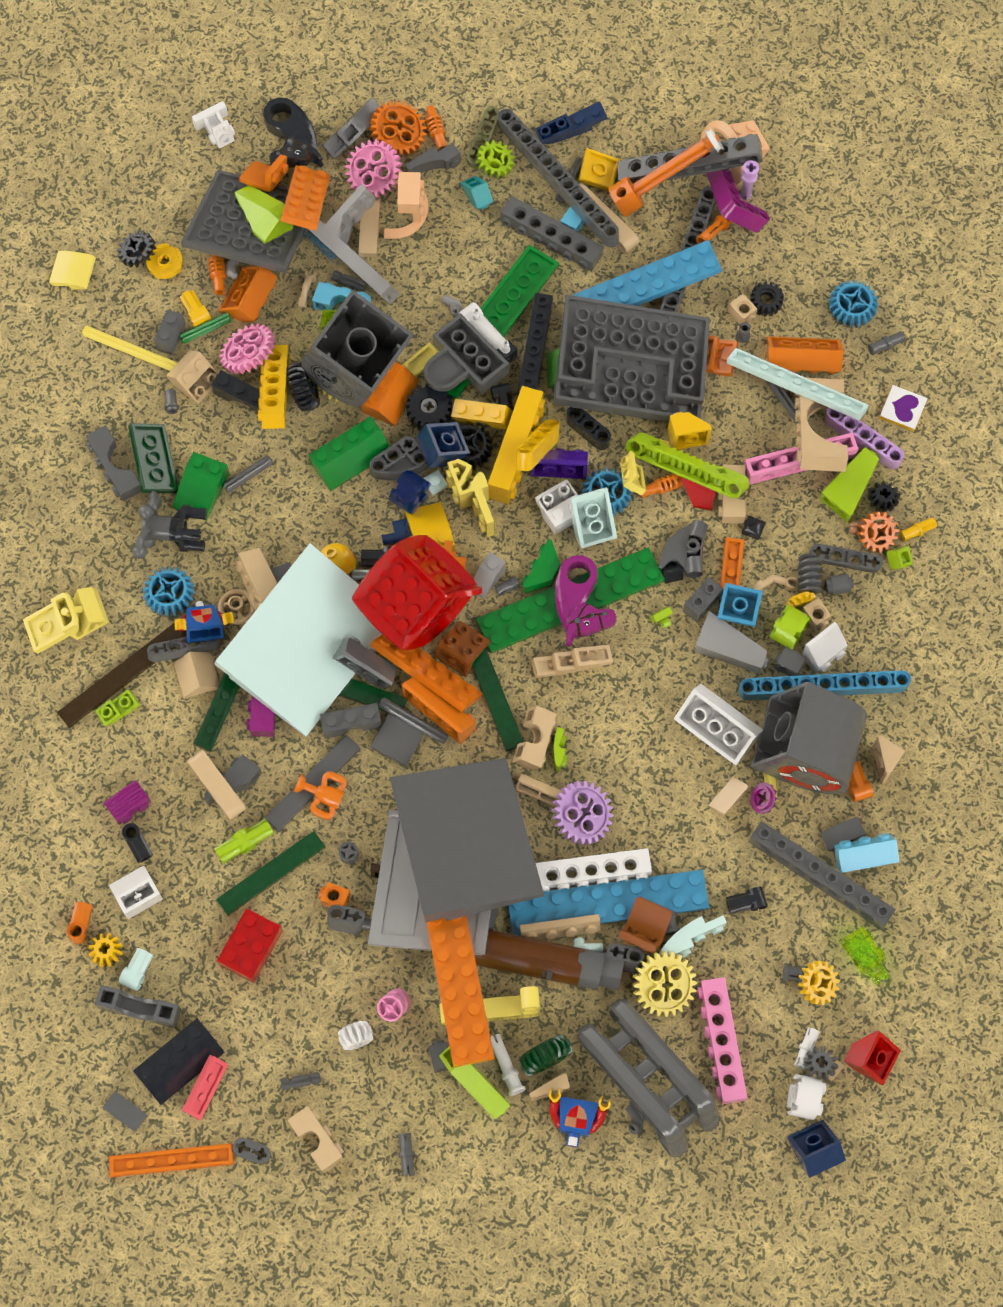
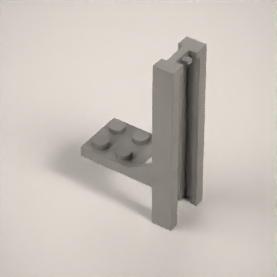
(337, 239)

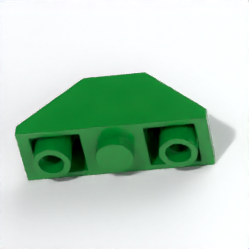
(543, 570)

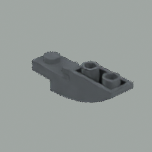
(351, 129)

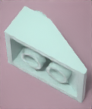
(593, 518)

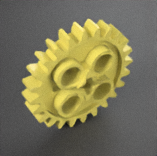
(647, 985)

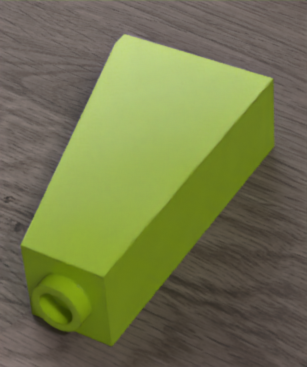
(848, 487)
(477, 1085)

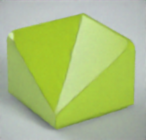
(899, 557)

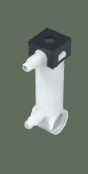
(488, 331)

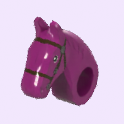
(571, 602)

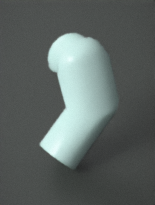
(579, 942)

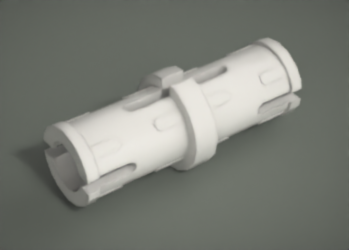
(807, 1045)

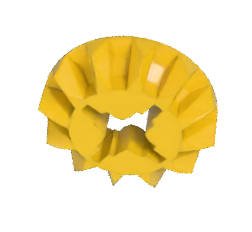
(801, 599)

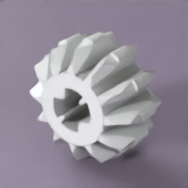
(355, 1035)

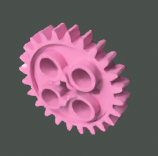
(368, 154)
(247, 348)

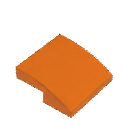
(717, 356)

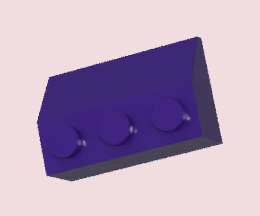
(562, 464)

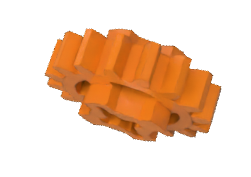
(886, 531)

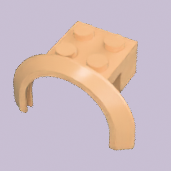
(735, 131)
(410, 200)

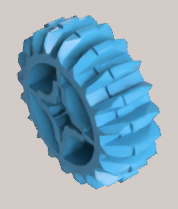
(846, 296)
(616, 483)
(154, 600)

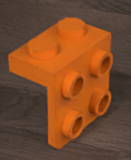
(265, 176)

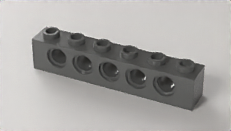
(547, 225)

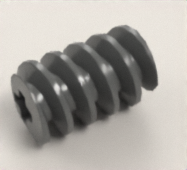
(808, 573)

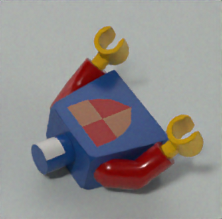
(203, 622)
(576, 1116)

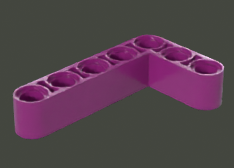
(732, 205)

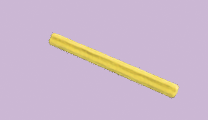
(129, 348)

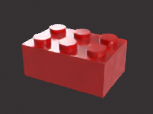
(250, 945)

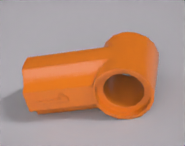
(859, 786)
(79, 921)

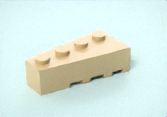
(256, 575)

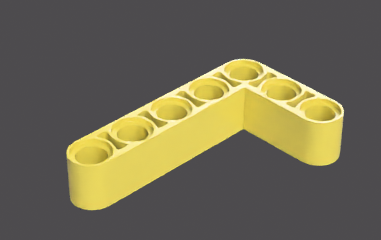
(510, 1006)

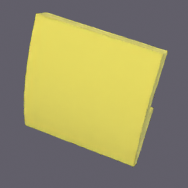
(72, 269)

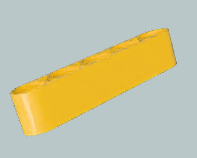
(537, 445)

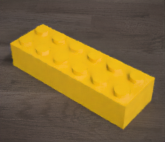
(522, 424)

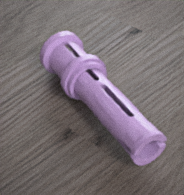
(749, 176)

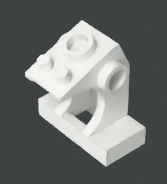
(219, 131)

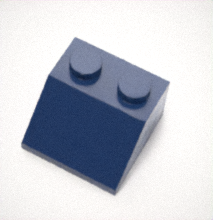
(442, 443)
(816, 1148)

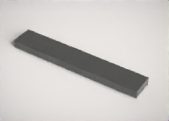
(293, 801)

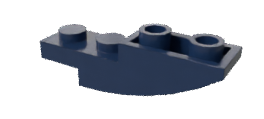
(571, 126)

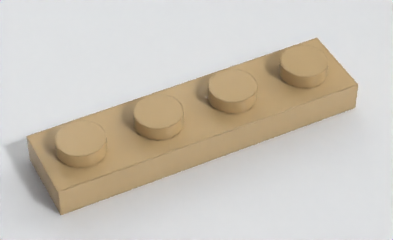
(561, 928)

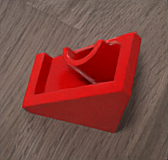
(699, 495)

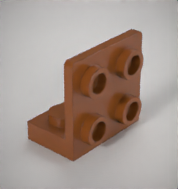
(461, 648)

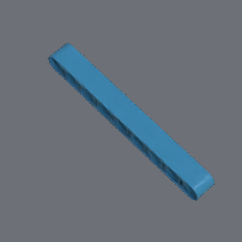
(831, 680)

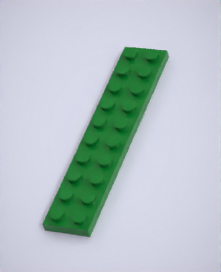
(514, 295)
(539, 611)

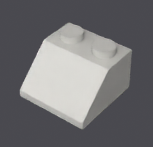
(825, 648)

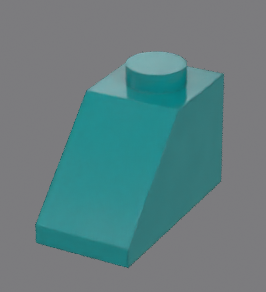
(477, 192)

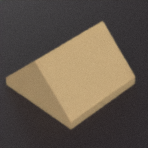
(196, 673)
(886, 756)

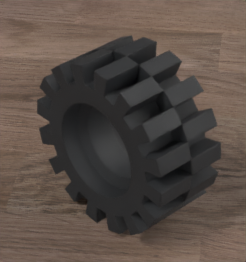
(771, 290)

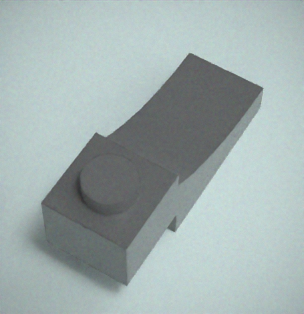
(446, 158)

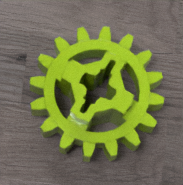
(495, 159)

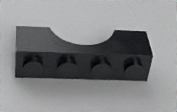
(234, 389)

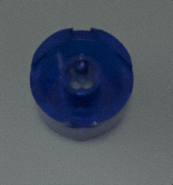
(409, 491)

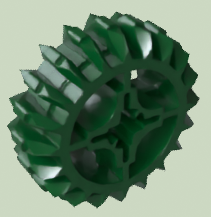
(546, 1055)

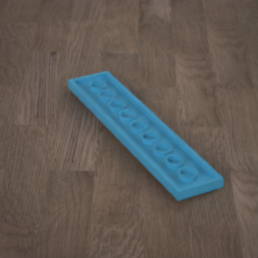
(613, 901)

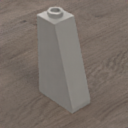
(729, 645)

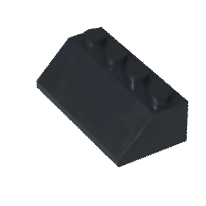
(178, 1061)

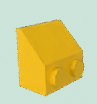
(688, 431)

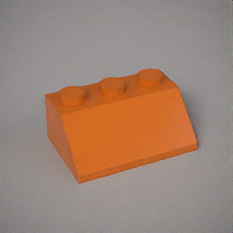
(248, 293)
(391, 395)

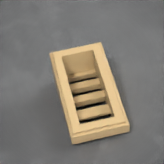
(543, 1091)

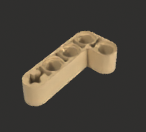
(215, 784)

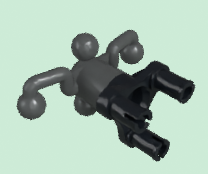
(168, 528)

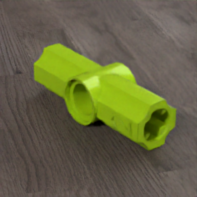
(244, 841)

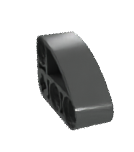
(406, 460)

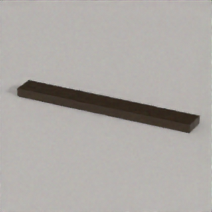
(114, 680)

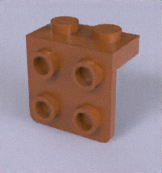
(646, 925)

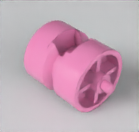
(393, 1004)

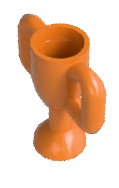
(325, 794)

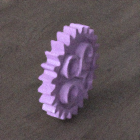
(569, 802)

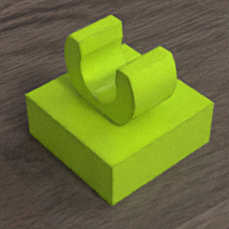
(661, 616)

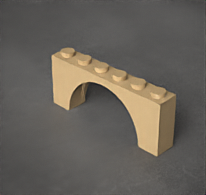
(815, 451)

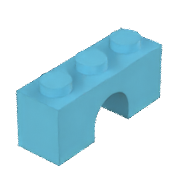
(328, 295)

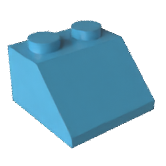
(740, 604)

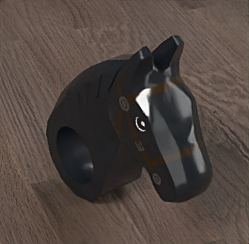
(296, 131)

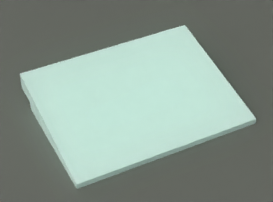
(291, 640)

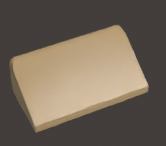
(728, 796)

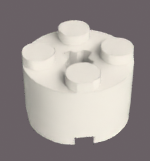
(805, 1097)

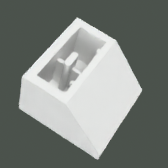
(556, 506)
(135, 892)

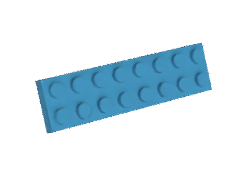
(658, 277)

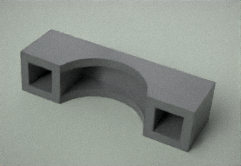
(103, 445)
(137, 1007)

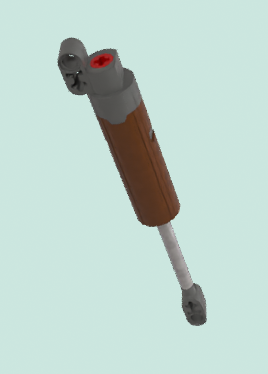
(529, 955)

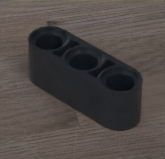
(593, 435)

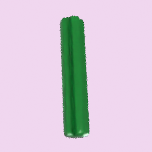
(205, 328)

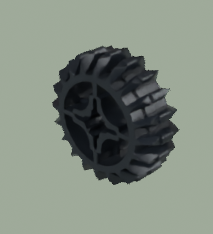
(302, 388)
(474, 433)

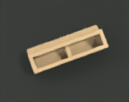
(539, 786)

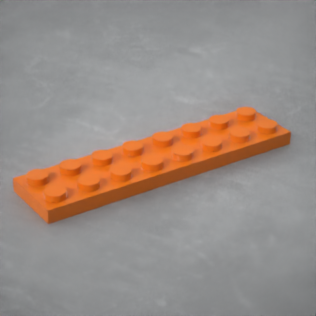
(460, 991)

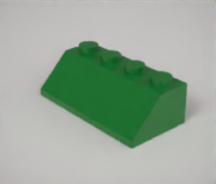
(348, 453)

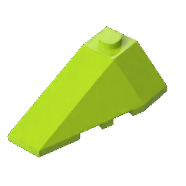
(262, 213)

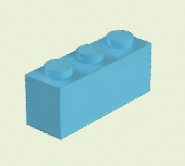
(866, 853)

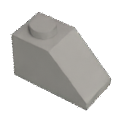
(489, 573)

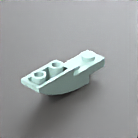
(681, 941)

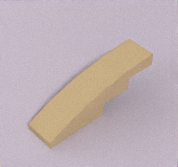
(369, 231)
(572, 661)

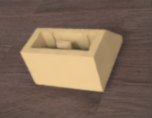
(193, 376)

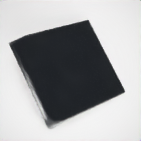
(672, 572)

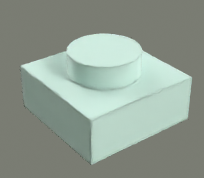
(437, 482)

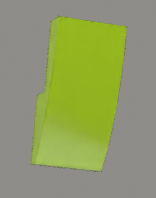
(118, 708)
(559, 753)

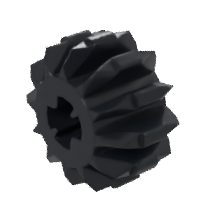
(877, 498)

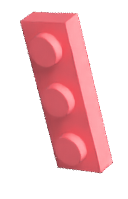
(205, 1087)

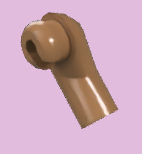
(853, 526)

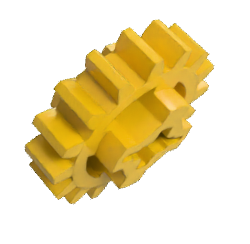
(821, 983)

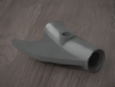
(686, 549)

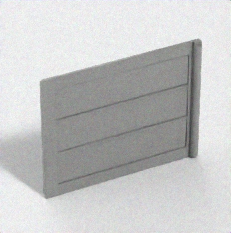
(397, 907)

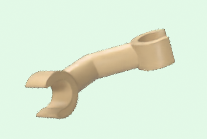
(303, 300)
(761, 585)

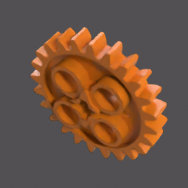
(400, 114)

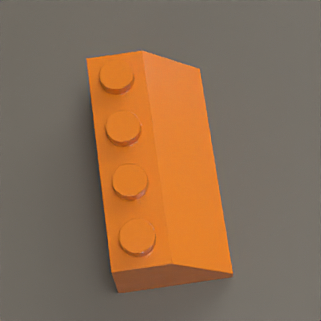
(805, 354)
(443, 714)

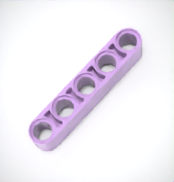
(874, 438)

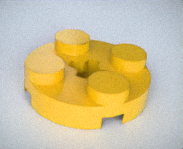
(168, 270)

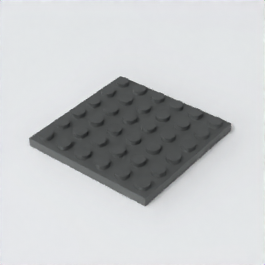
(224, 231)

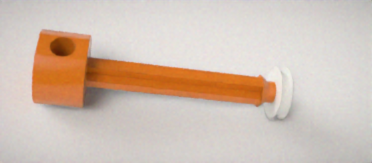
(628, 194)

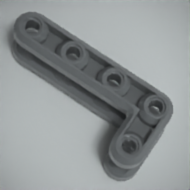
(631, 1080)

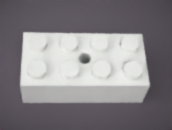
(718, 724)

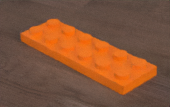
(305, 197)
(429, 673)

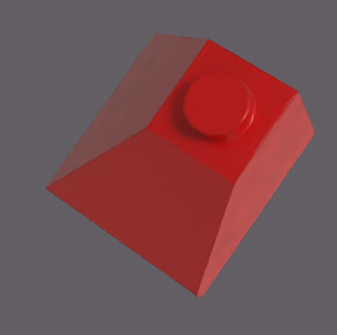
(873, 1056)

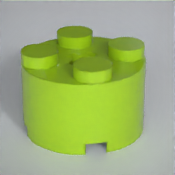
(790, 627)

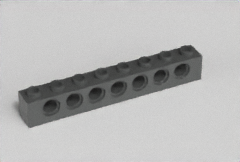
(715, 162)
(821, 875)

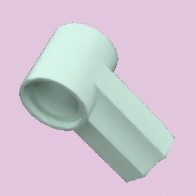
(134, 973)

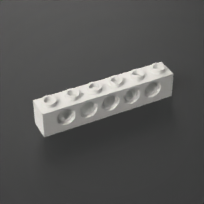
(639, 858)

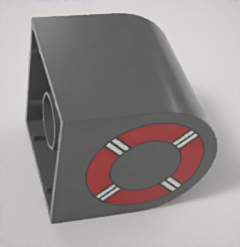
(810, 739)

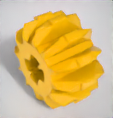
(112, 944)

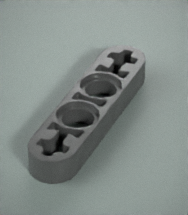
(846, 554)
(161, 655)

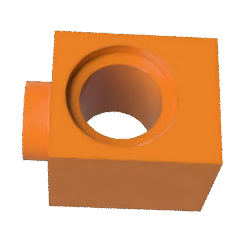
(344, 895)

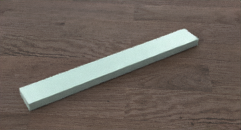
(797, 384)

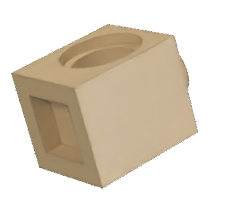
(745, 304)
(817, 607)

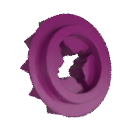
(757, 800)

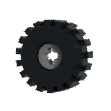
(419, 400)

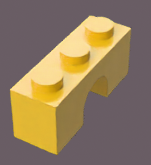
(471, 411)

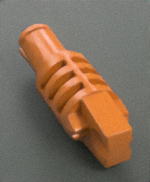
(435, 127)
(217, 273)
(663, 485)

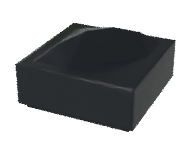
(753, 527)

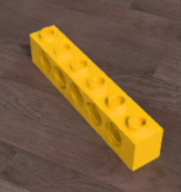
(274, 390)

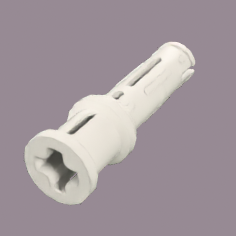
(509, 1074)

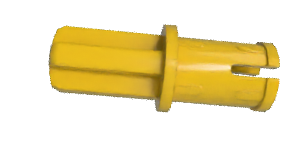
(918, 529)

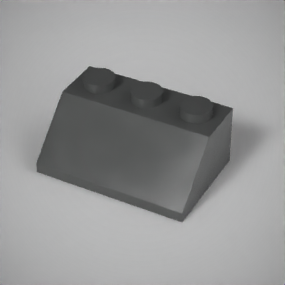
(365, 662)

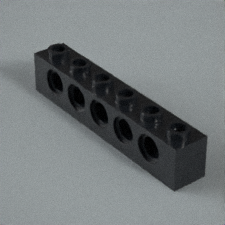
(536, 341)

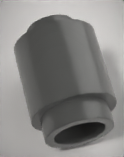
(839, 584)

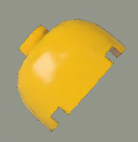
(340, 556)

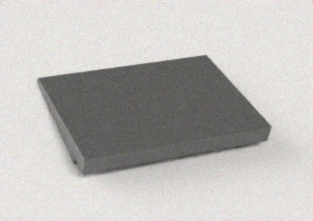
(631, 359)
(466, 839)

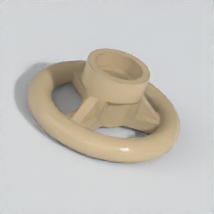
(236, 600)

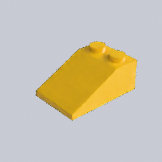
(431, 521)

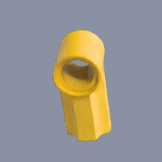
(196, 311)

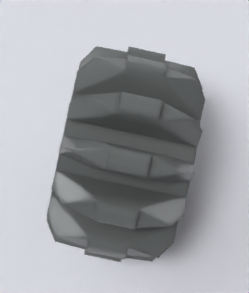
(826, 1059)

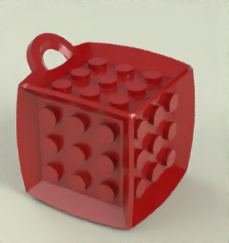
(414, 592)

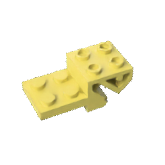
(470, 492)
(66, 618)

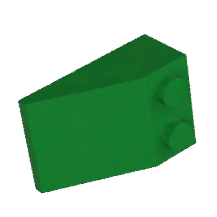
(201, 483)

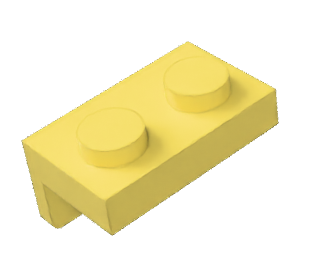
(632, 474)

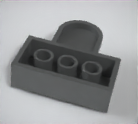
(463, 356)

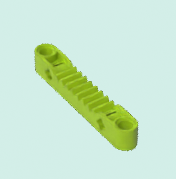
(711, 476)

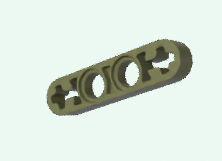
(483, 137)

